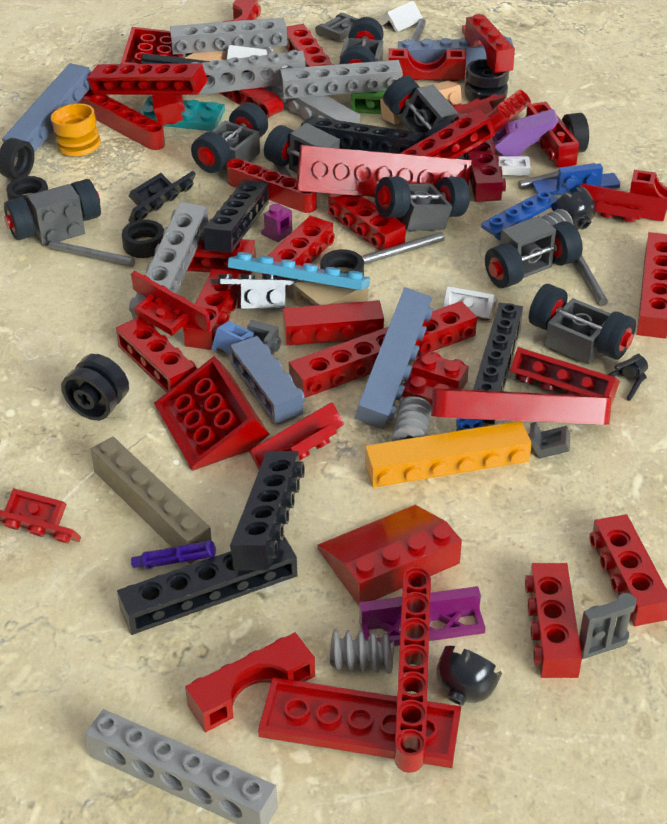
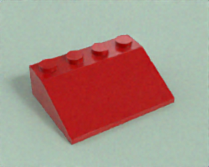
(149, 42)
(210, 416)
(378, 554)

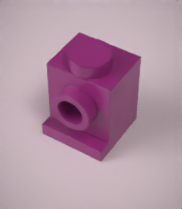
(277, 222)

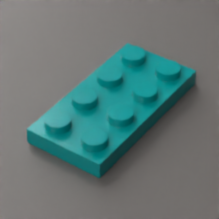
(196, 115)

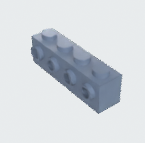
(267, 379)

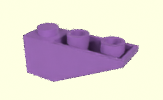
(521, 133)

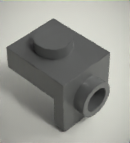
(267, 334)
(550, 441)

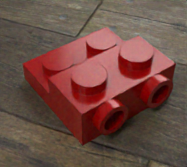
(433, 372)

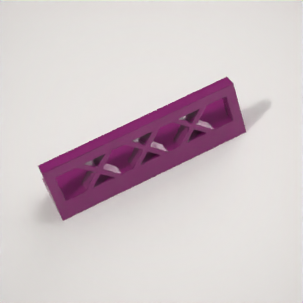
(444, 606)

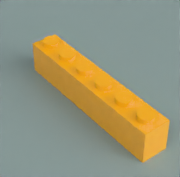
(447, 453)

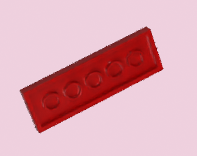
(352, 721)

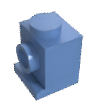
(229, 334)

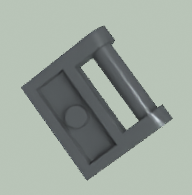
(336, 28)
(598, 626)

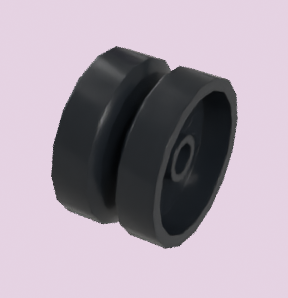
(483, 81)
(95, 386)

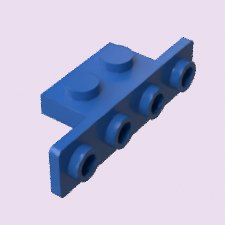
(572, 177)
(518, 213)

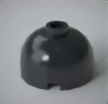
(579, 206)
(466, 676)

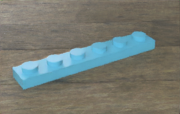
(307, 272)

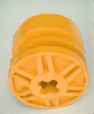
(76, 129)

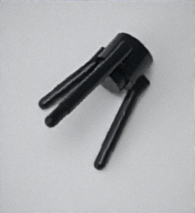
(632, 369)

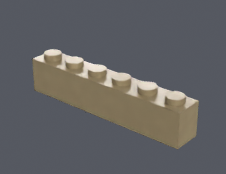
(148, 495)

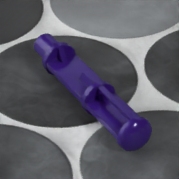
(175, 555)

